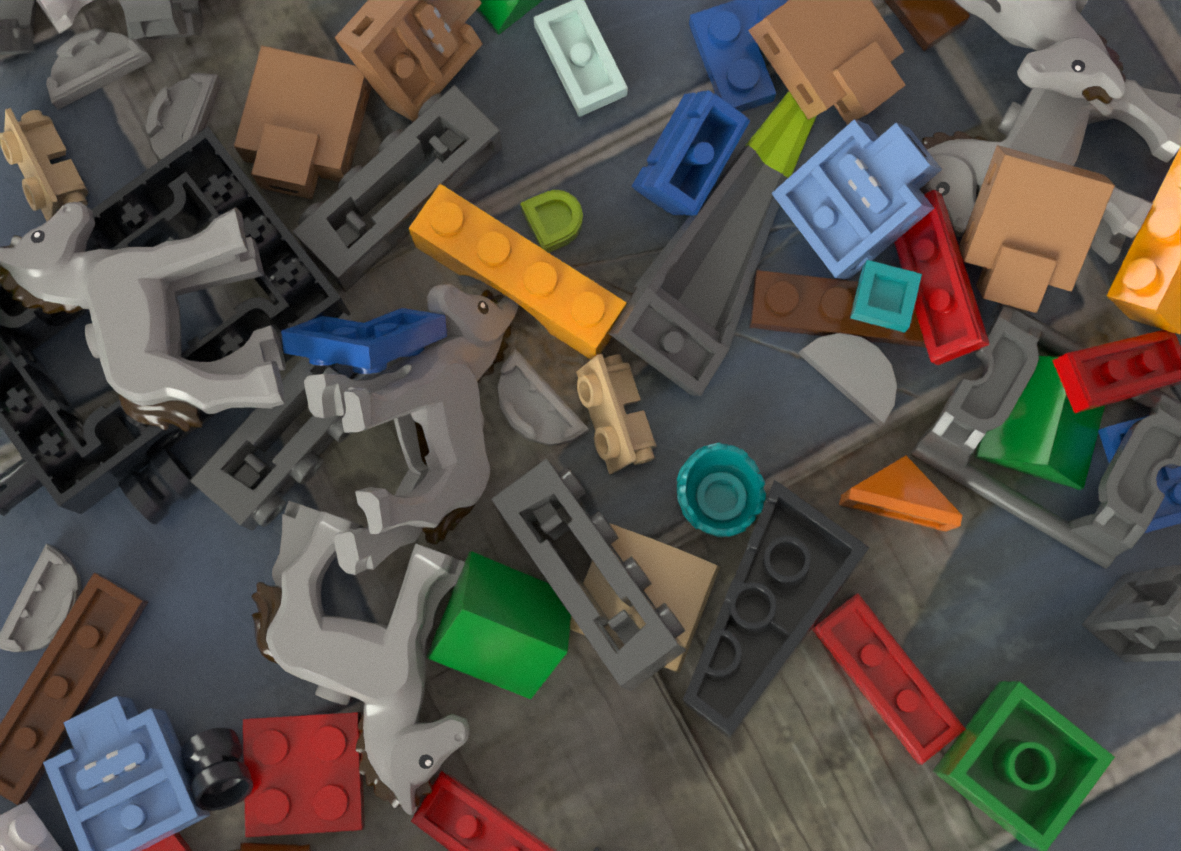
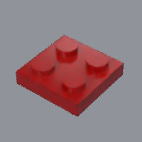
(303, 774)

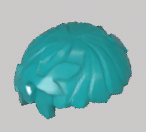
(720, 490)

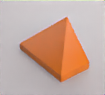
(903, 495)

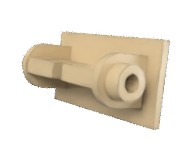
(32, 145)
(619, 437)

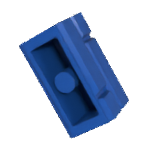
(691, 153)

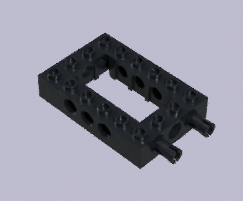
(165, 203)

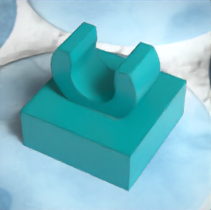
(886, 296)

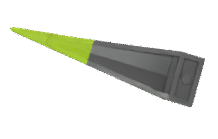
(699, 282)

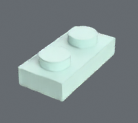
(580, 56)

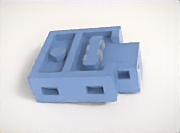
(859, 194)
(123, 778)

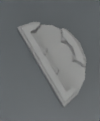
(92, 62)
(181, 112)
(855, 370)
(534, 406)
(42, 603)

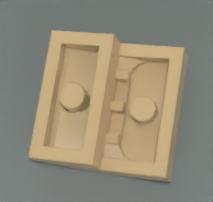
(676, 579)

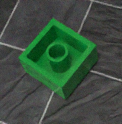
(1023, 764)

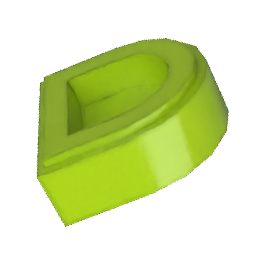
(553, 218)

